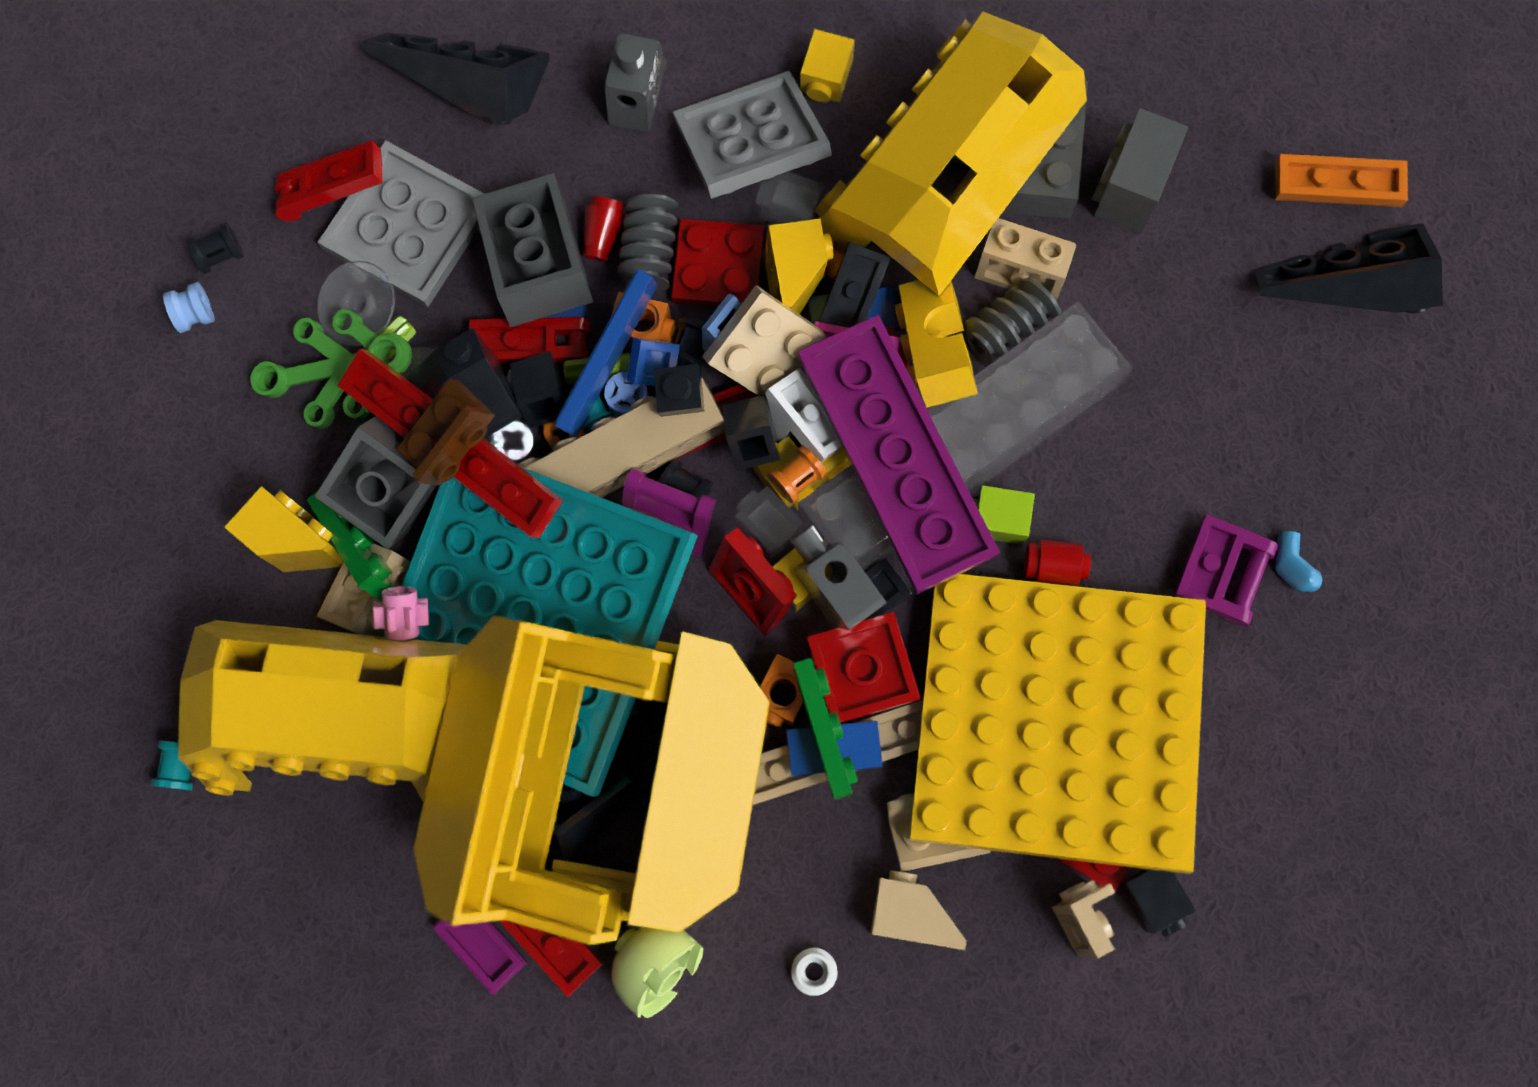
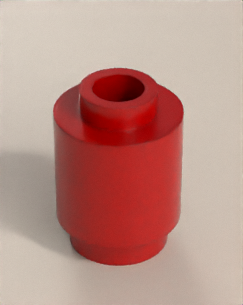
(1057, 562)

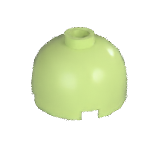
(650, 966)

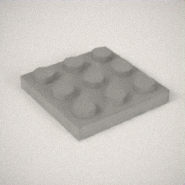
(751, 134)
(407, 225)

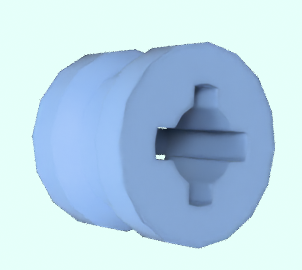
(188, 307)
(619, 390)

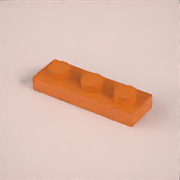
(1341, 180)

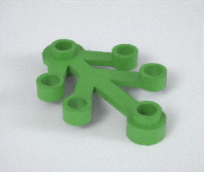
(331, 368)

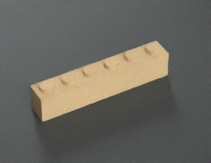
(634, 440)

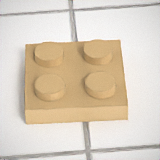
(761, 342)

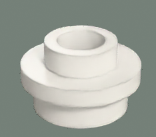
(809, 986)

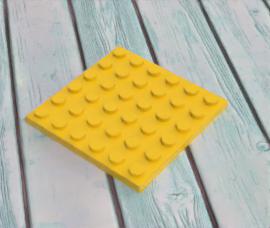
(1061, 723)

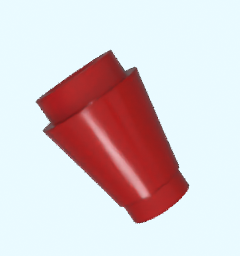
(601, 227)

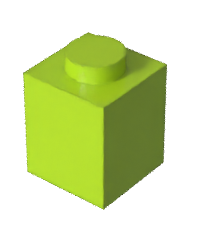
(1006, 513)

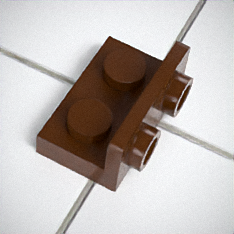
(445, 433)

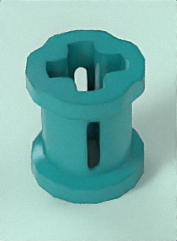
(171, 770)

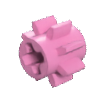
(400, 613)

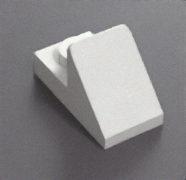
(799, 413)

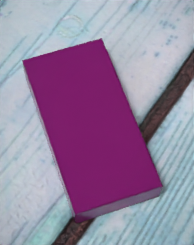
(483, 951)

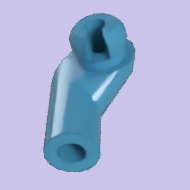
(1292, 567)

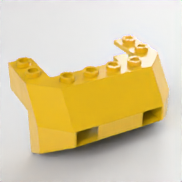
(990, 102)
(311, 704)
(504, 773)
(698, 793)

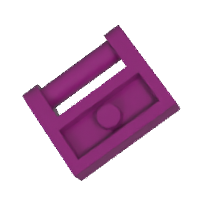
(670, 506)
(1213, 562)

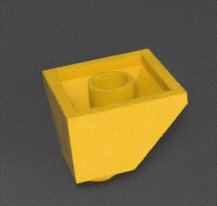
(796, 260)

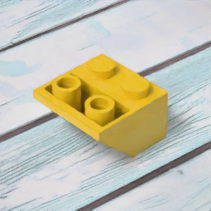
(284, 533)

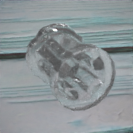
(524, 437)

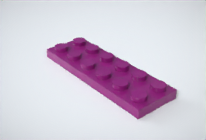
(898, 454)

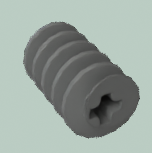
(645, 237)
(1009, 318)

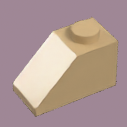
(912, 913)

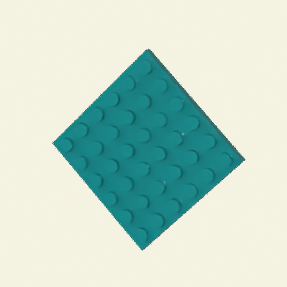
(588, 574)

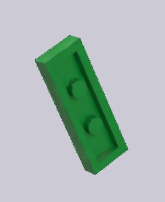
(354, 548)
(825, 729)

